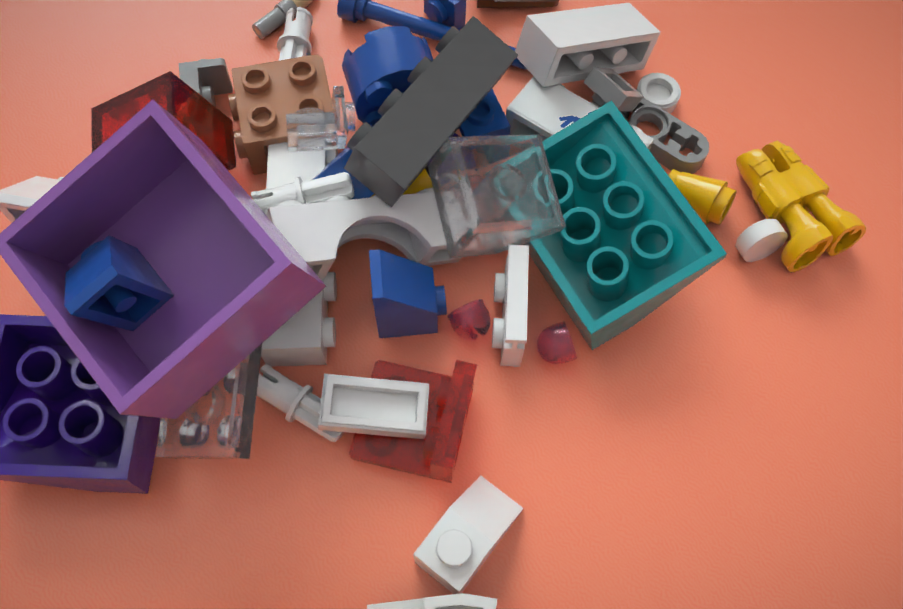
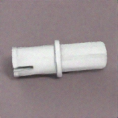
(296, 34)
(306, 192)
(293, 400)

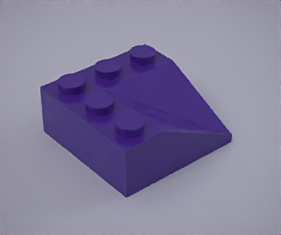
(60, 422)

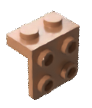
(266, 95)

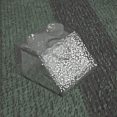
(494, 193)

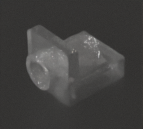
(321, 130)

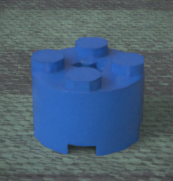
(381, 67)

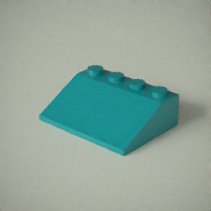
(626, 232)

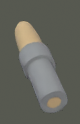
(276, 17)

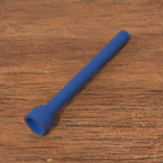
(362, 9)

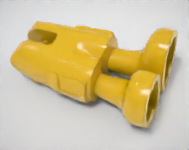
(788, 192)

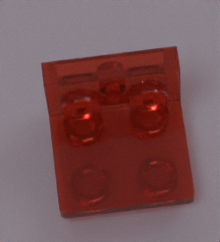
(446, 419)

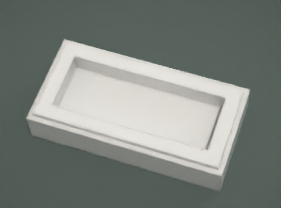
(374, 406)

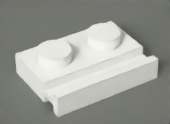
(512, 290)

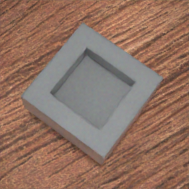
(611, 86)

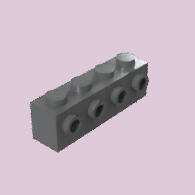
(429, 111)

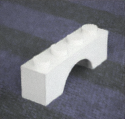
(322, 227)

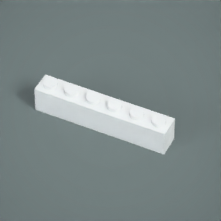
(310, 331)

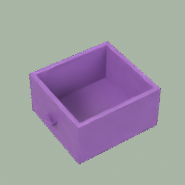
(200, 234)

